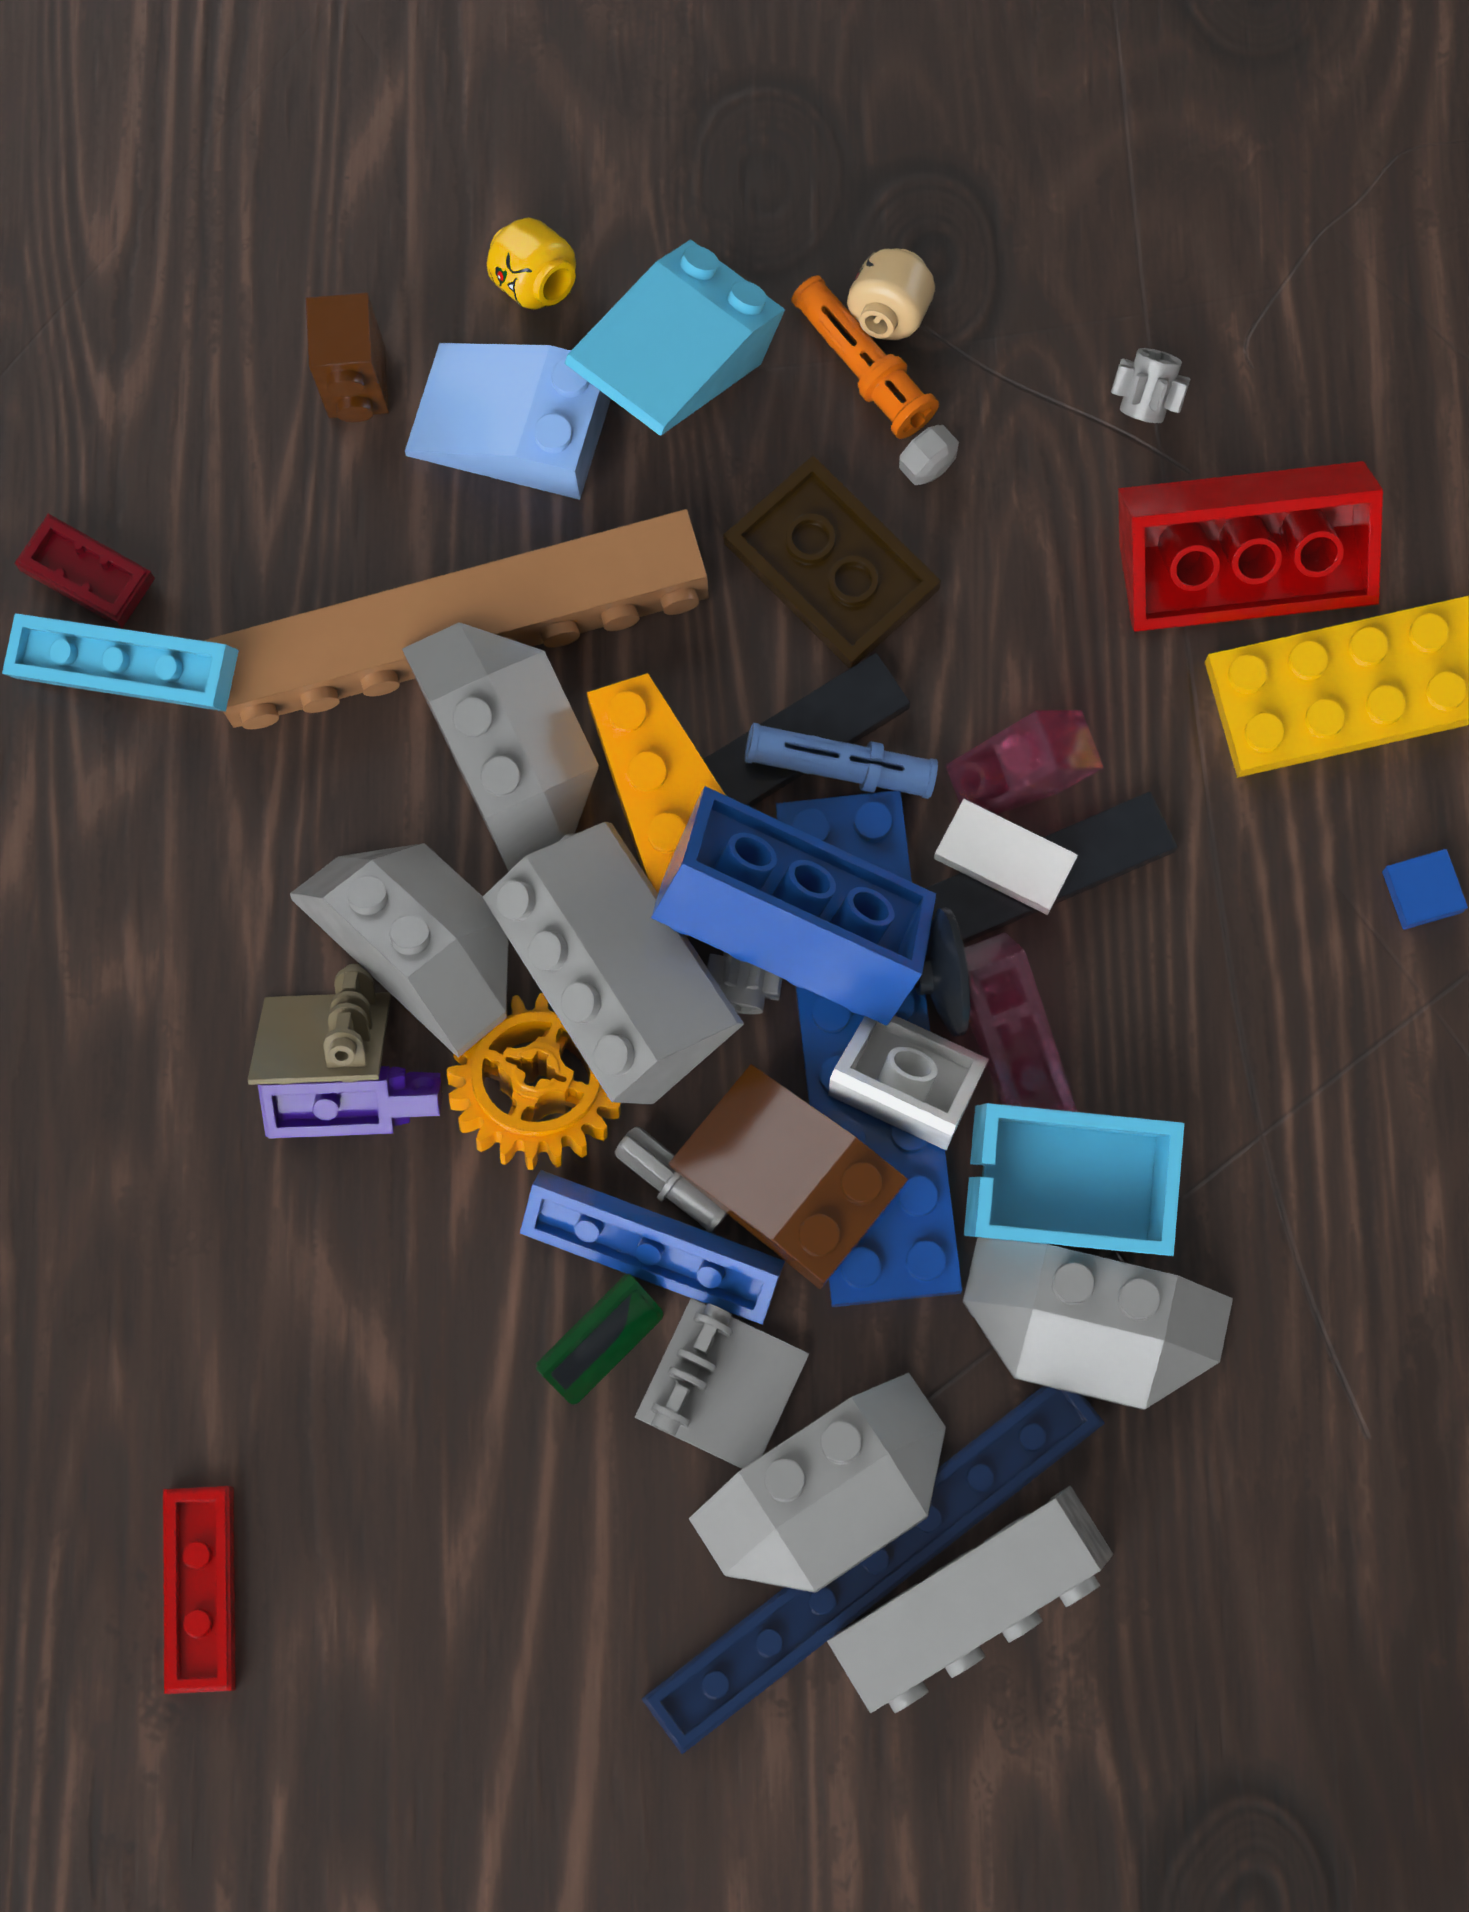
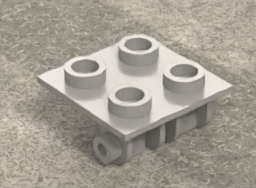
(721, 1385)

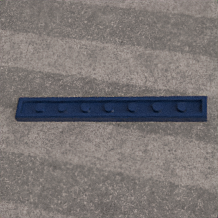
(801, 1621)

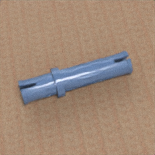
(843, 761)

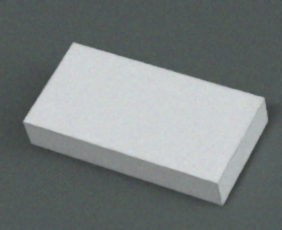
(1005, 856)

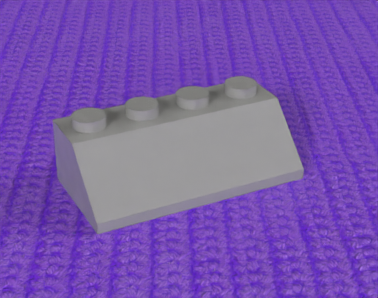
(612, 974)

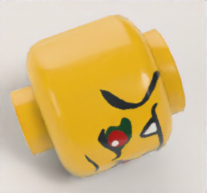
(531, 263)

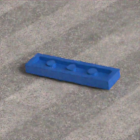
(651, 1246)

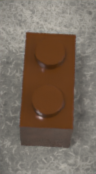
(347, 356)

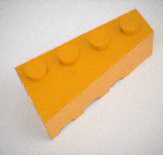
(651, 767)

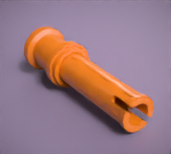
(875, 381)

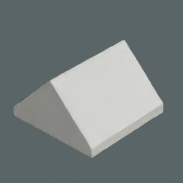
(907, 1078)

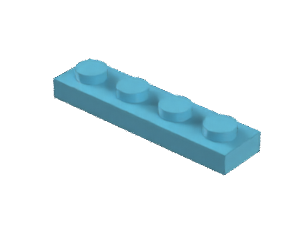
(121, 662)

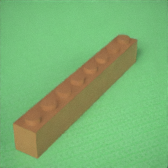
(525, 598)

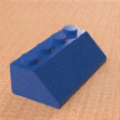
(796, 907)

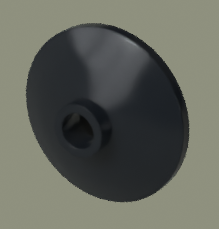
(946, 973)

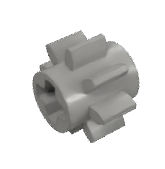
(1150, 385)
(744, 983)

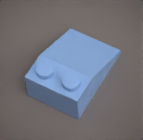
(510, 416)

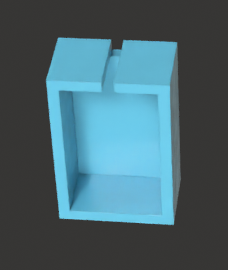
(1074, 1179)

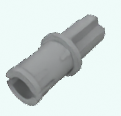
(650, 1162)

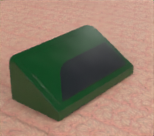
(600, 1339)

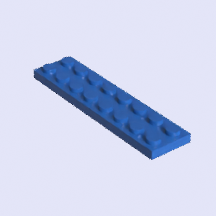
(914, 1240)

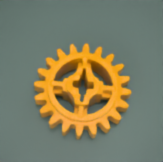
(552, 1095)

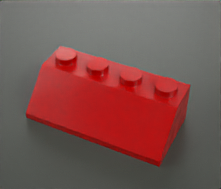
(1251, 545)

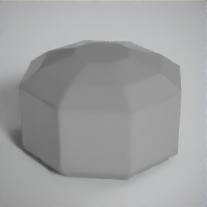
(929, 455)

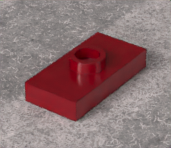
(84, 570)

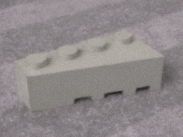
(971, 1602)

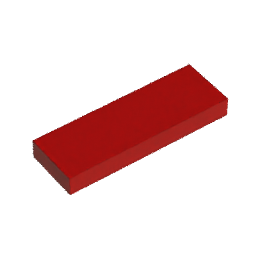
(199, 1590)

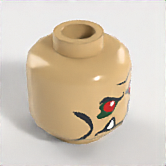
(891, 294)

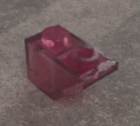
(1026, 761)

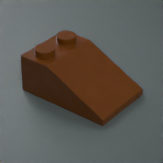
(788, 1174)

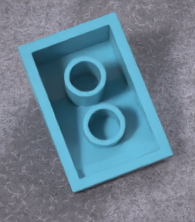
(678, 338)

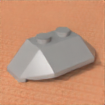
(507, 734)
(418, 936)
(1093, 1321)
(829, 1491)

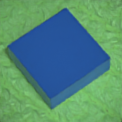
(1424, 889)

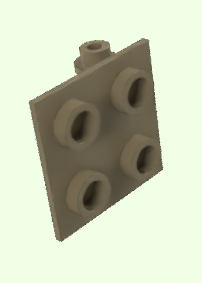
(323, 1034)

